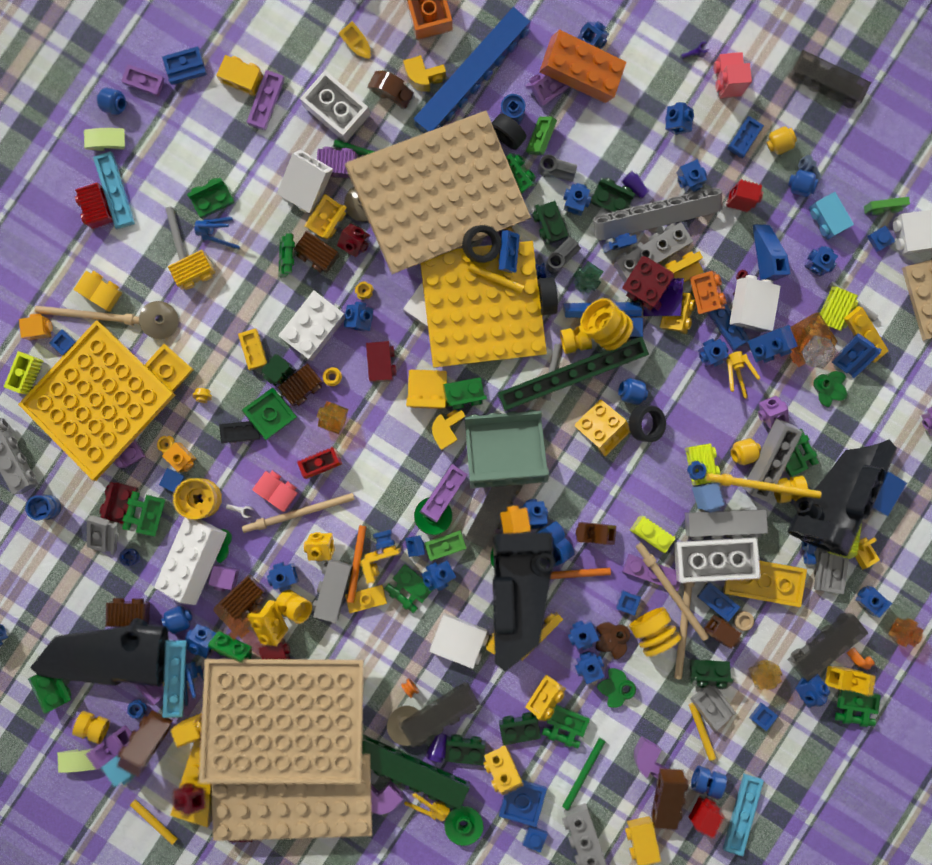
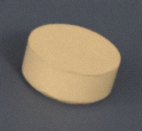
(743, 620)

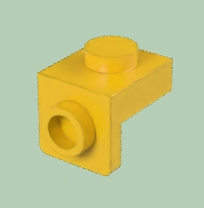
(866, 554)

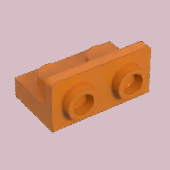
(707, 292)

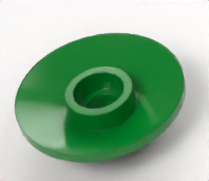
(429, 526)
(463, 834)

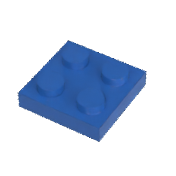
(524, 804)

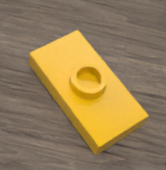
(252, 349)
(367, 599)

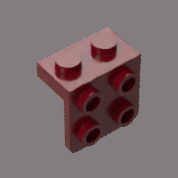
(648, 283)

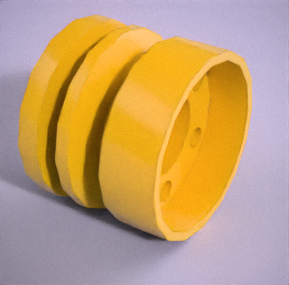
(606, 324)
(186, 498)
(655, 632)

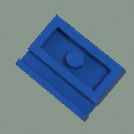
(184, 65)
(620, 242)
(856, 355)

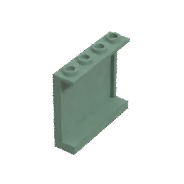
(506, 449)

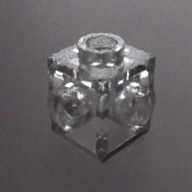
(818, 352)

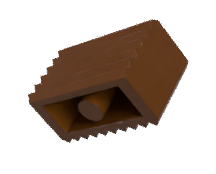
(316, 252)
(301, 385)
(243, 597)
(122, 612)
(723, 632)

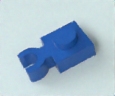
(809, 554)

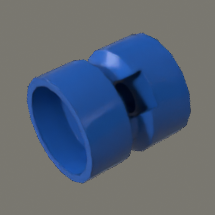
(514, 107)
(43, 507)
(711, 783)

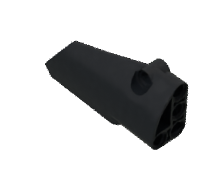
(845, 499)
(519, 593)
(108, 656)

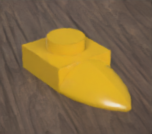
(355, 40)

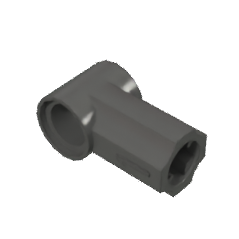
(560, 169)
(562, 255)

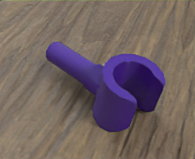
(698, 51)

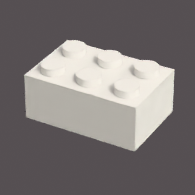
(335, 106)
(312, 325)

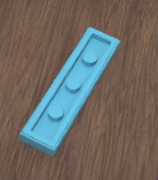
(114, 190)
(174, 678)
(743, 814)

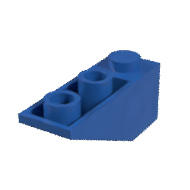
(771, 256)

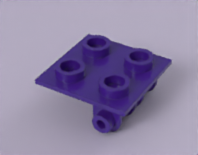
(670, 300)

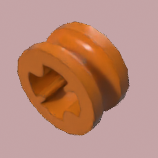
(410, 688)

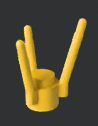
(736, 361)
(437, 810)

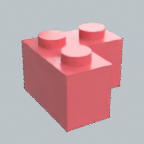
(732, 75)

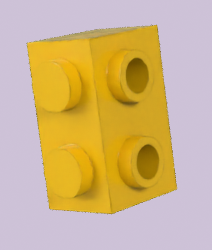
(503, 770)

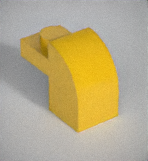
(420, 77)
(441, 428)
(850, 679)

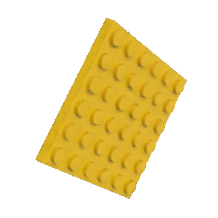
(477, 317)
(96, 400)

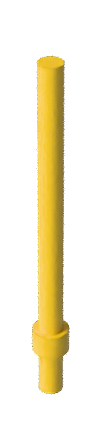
(728, 480)

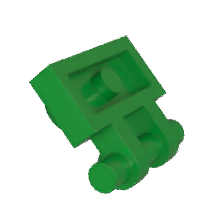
(286, 255)
(797, 462)
(150, 514)
(411, 582)
(856, 701)
(567, 720)

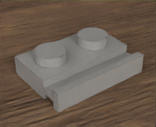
(101, 534)
(831, 573)
(713, 706)

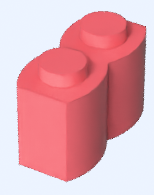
(275, 490)

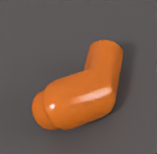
(865, 663)

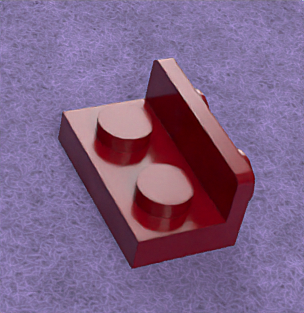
(116, 501)

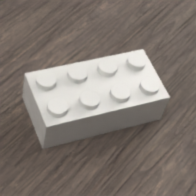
(190, 560)
(716, 560)

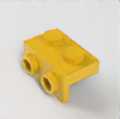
(325, 217)
(687, 267)
(545, 698)

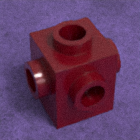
(353, 240)
(189, 799)

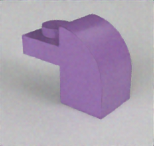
(109, 748)
(645, 757)
(386, 799)

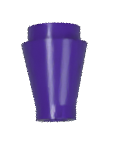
(635, 183)
(437, 748)

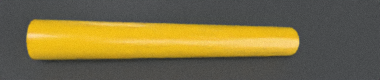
(495, 277)
(702, 732)
(159, 827)

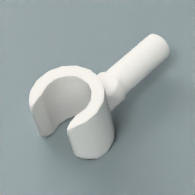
(239, 509)

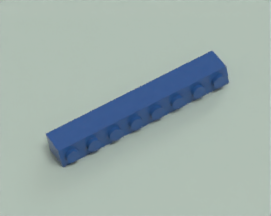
(473, 72)

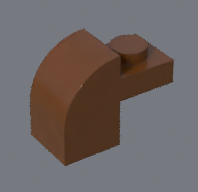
(390, 86)
(596, 533)

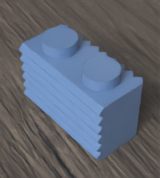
(708, 497)

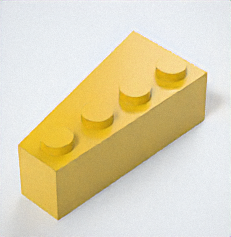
(191, 775)

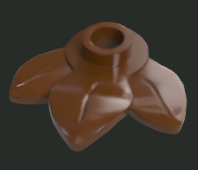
(610, 641)

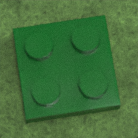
(269, 414)

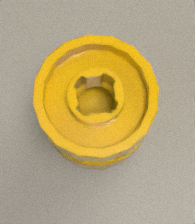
(574, 340)
(796, 481)
(294, 606)
(91, 727)

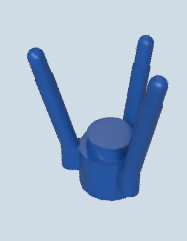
(206, 228)
(190, 673)

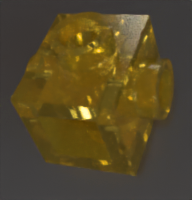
(332, 417)
(765, 674)

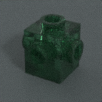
(592, 273)

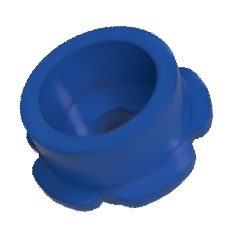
(696, 465)
(132, 709)

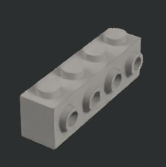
(657, 249)
(773, 457)
(14, 463)
(726, 523)
(583, 836)

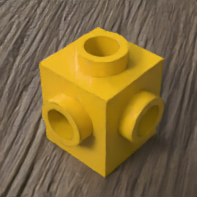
(319, 546)

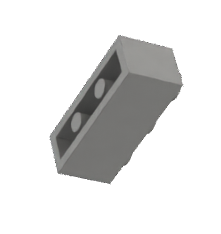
(332, 590)

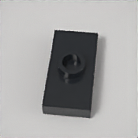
(238, 432)

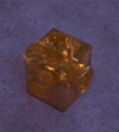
(906, 632)

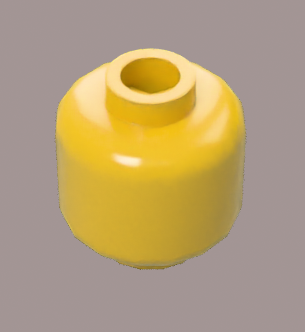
(781, 140)
(745, 451)

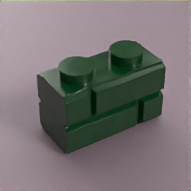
(277, 370)

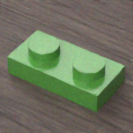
(541, 135)
(894, 205)
(445, 545)

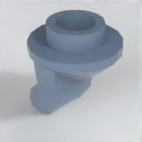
(808, 164)

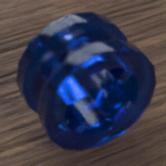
(540, 270)
(133, 552)

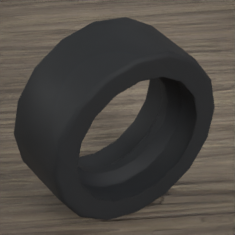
(509, 131)
(496, 243)
(548, 296)
(658, 428)

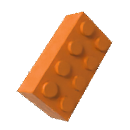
(429, 17)
(582, 66)

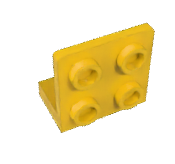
(426, 389)
(603, 427)
(369, 568)

